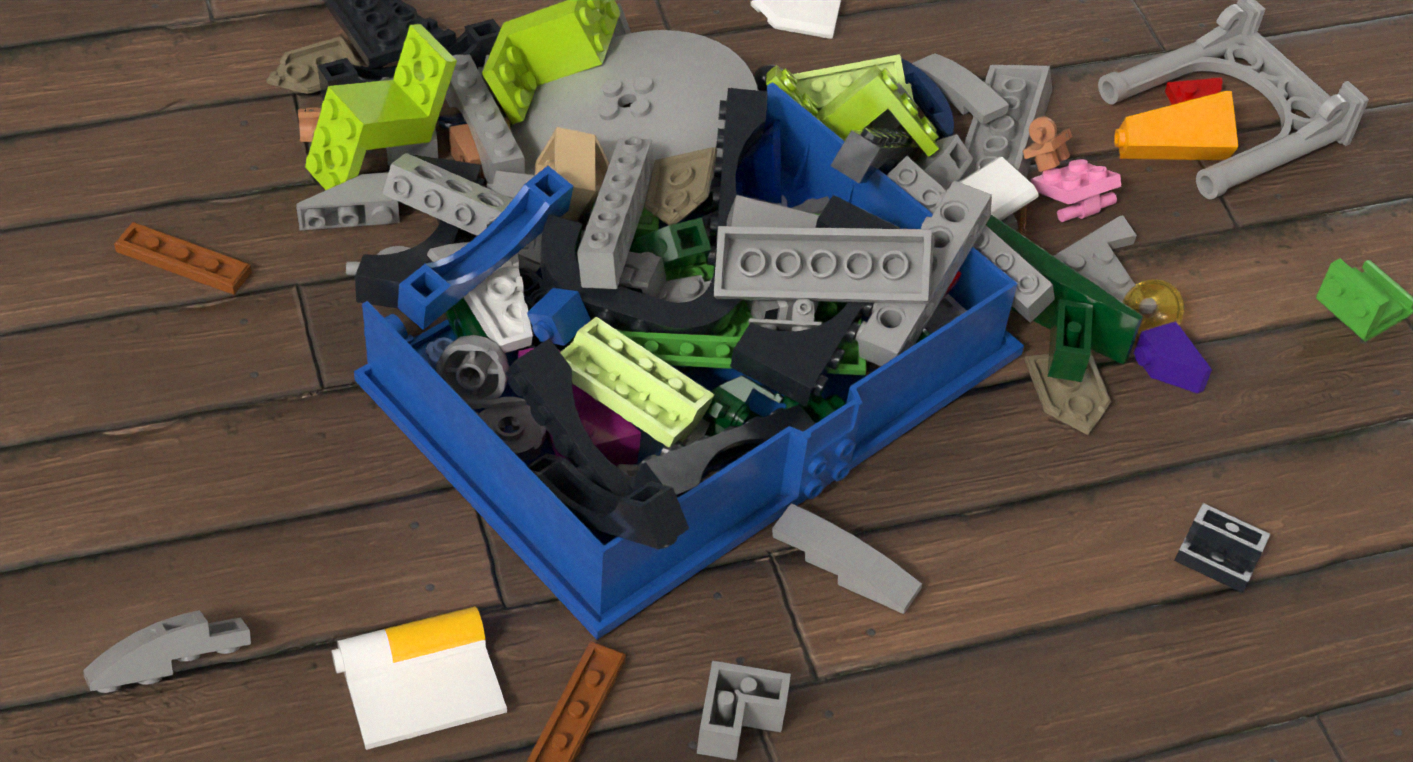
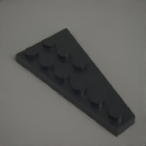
(381, 27)

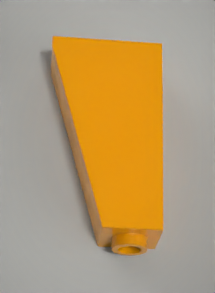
(1181, 131)

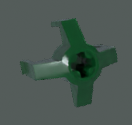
(732, 404)

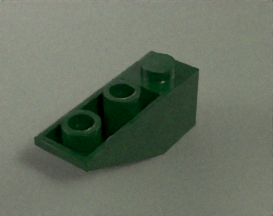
(677, 244)

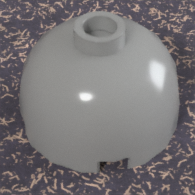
(474, 369)

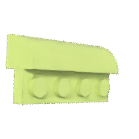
(829, 82)
(636, 383)

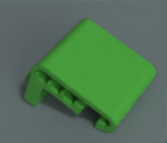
(1364, 300)

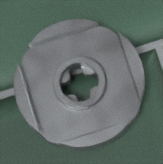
(514, 412)

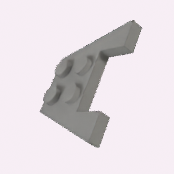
(1098, 263)

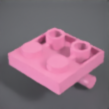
(1081, 185)

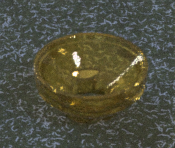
(1167, 299)

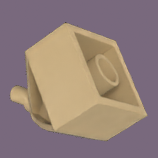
(579, 161)

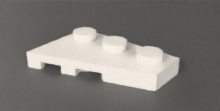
(502, 308)

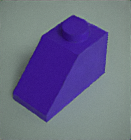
(1172, 358)

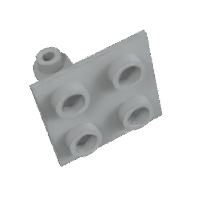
(801, 318)

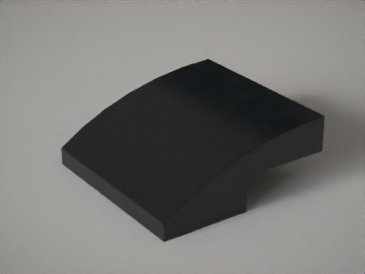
(1222, 547)

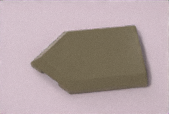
(299, 66)
(680, 184)
(1067, 400)

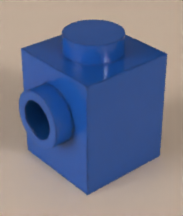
(558, 316)

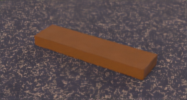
(183, 258)
(579, 705)

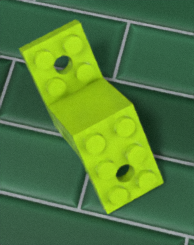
(546, 48)
(862, 104)
(381, 112)

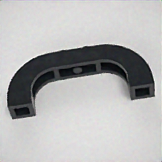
(624, 307)

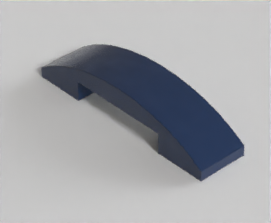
(929, 99)

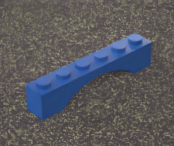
(446, 281)

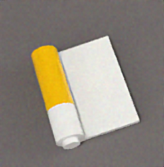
(420, 677)

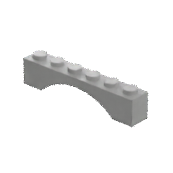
(488, 128)

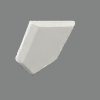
(801, 16)
(1007, 185)

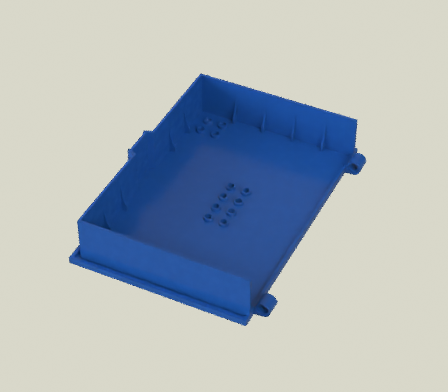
(613, 578)

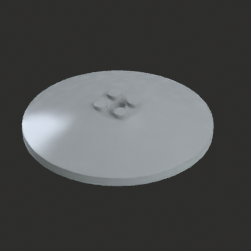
(666, 76)

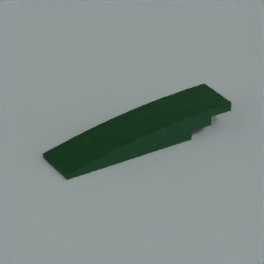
(1112, 321)

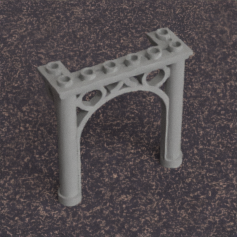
(1238, 36)

